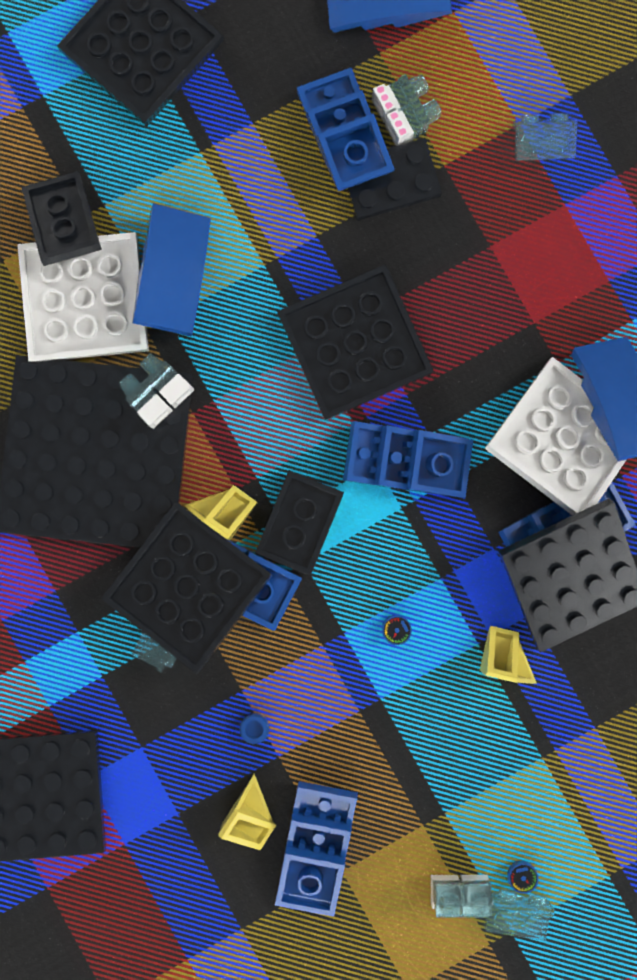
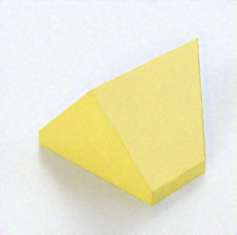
(223, 510)
(505, 657)
(249, 819)

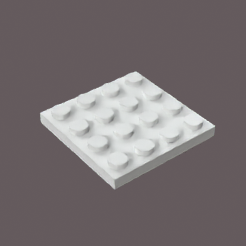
(82, 302)
(556, 441)

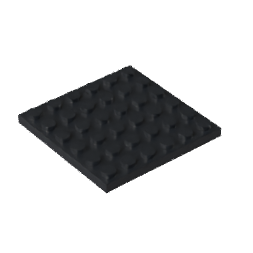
(84, 458)

